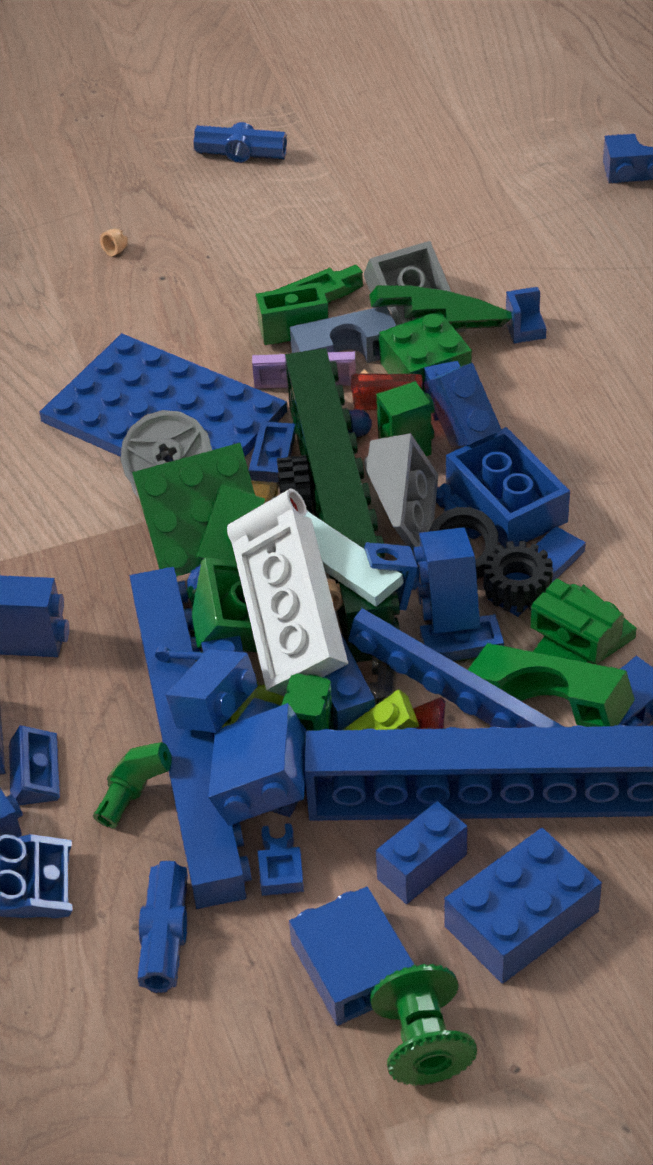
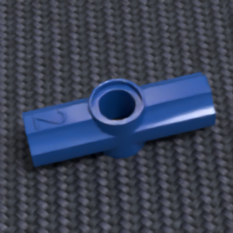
(240, 142)
(163, 927)

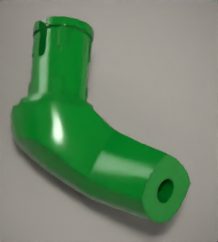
(129, 780)

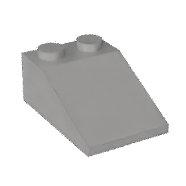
(407, 267)
(404, 484)

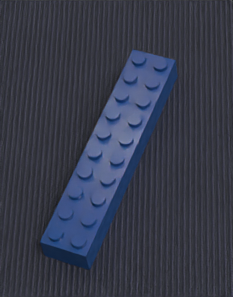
(480, 772)

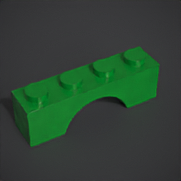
(595, 692)

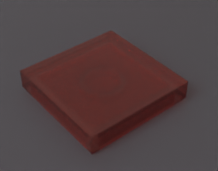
(367, 386)

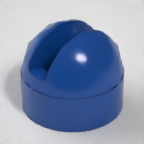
(360, 422)

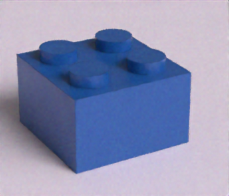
(447, 580)

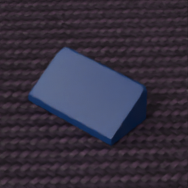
(34, 766)

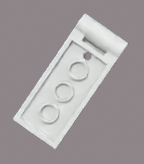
(286, 592)

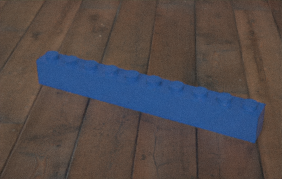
(208, 841)

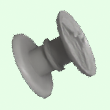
(161, 439)

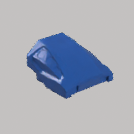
(34, 876)

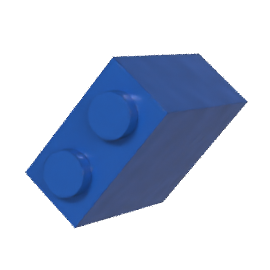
(462, 406)
(31, 617)
(258, 765)
(347, 951)

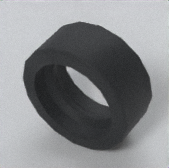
(474, 519)

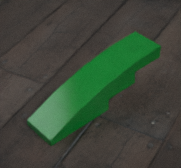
(458, 309)

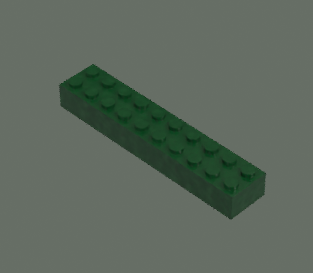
(334, 471)

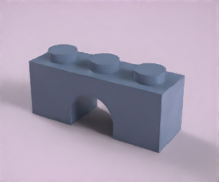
(348, 331)

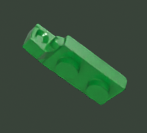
(334, 283)

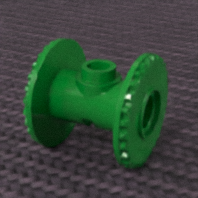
(428, 1048)

